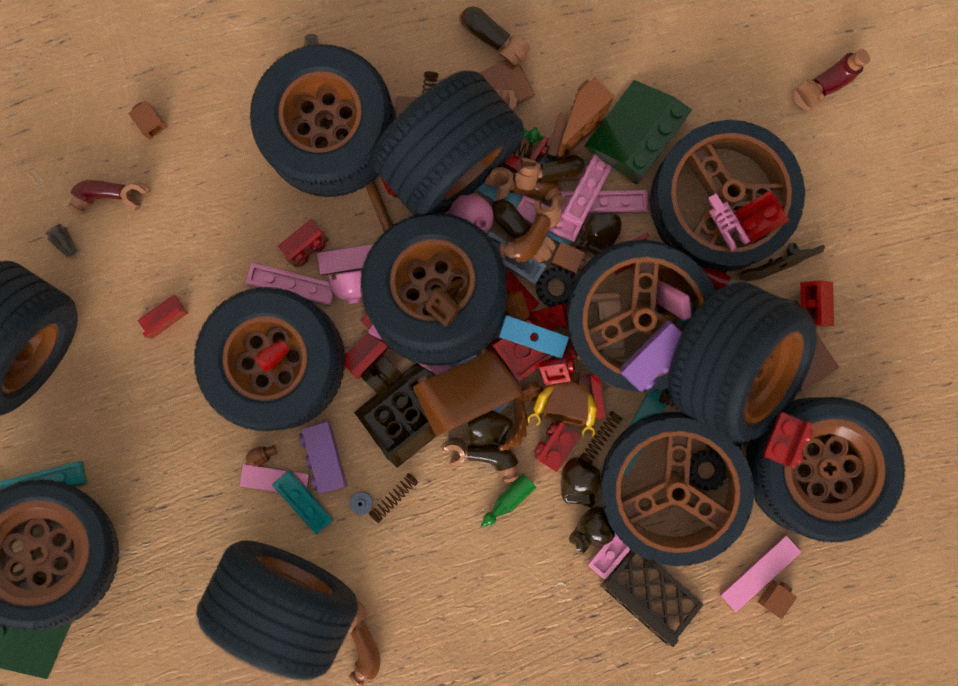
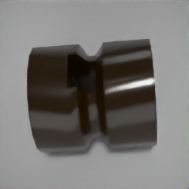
(381, 375)

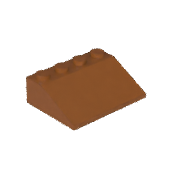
(587, 114)

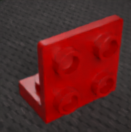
(303, 243)
(556, 446)

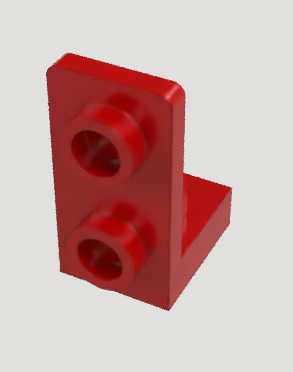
(514, 163)
(551, 317)
(561, 369)

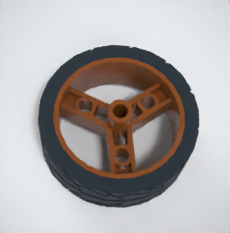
(698, 149)
(646, 257)
(724, 521)

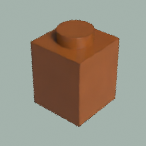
(147, 119)
(568, 258)
(777, 598)

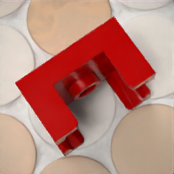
(519, 358)

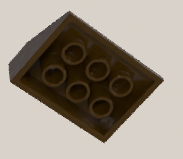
(397, 418)

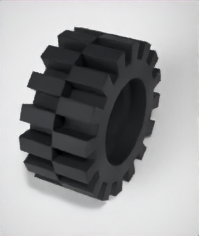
(546, 277)
(719, 470)

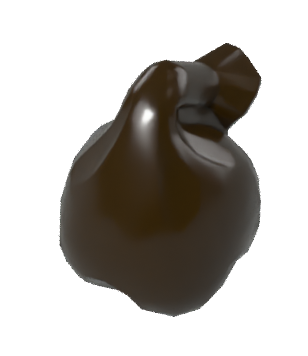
(599, 232)
(489, 428)
(579, 482)
(592, 530)

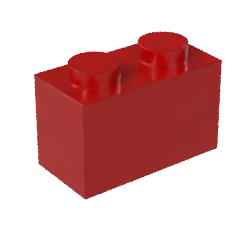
(818, 301)

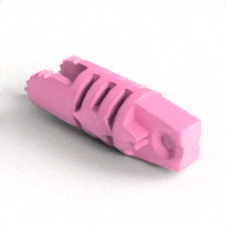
(726, 221)

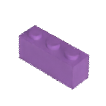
(652, 357)
(323, 457)

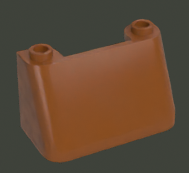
(466, 391)

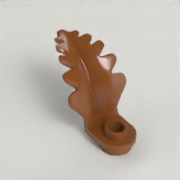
(530, 393)

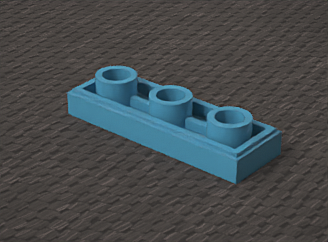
(545, 340)

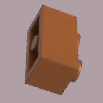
(516, 306)

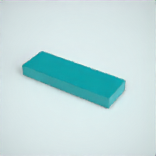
(302, 501)

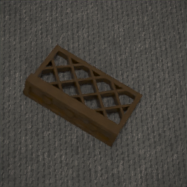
(645, 614)

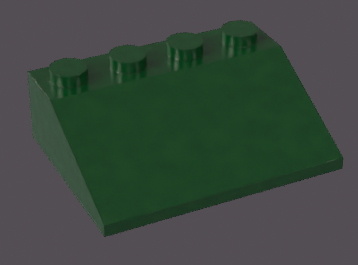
(637, 130)
(31, 650)

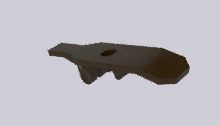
(794, 257)

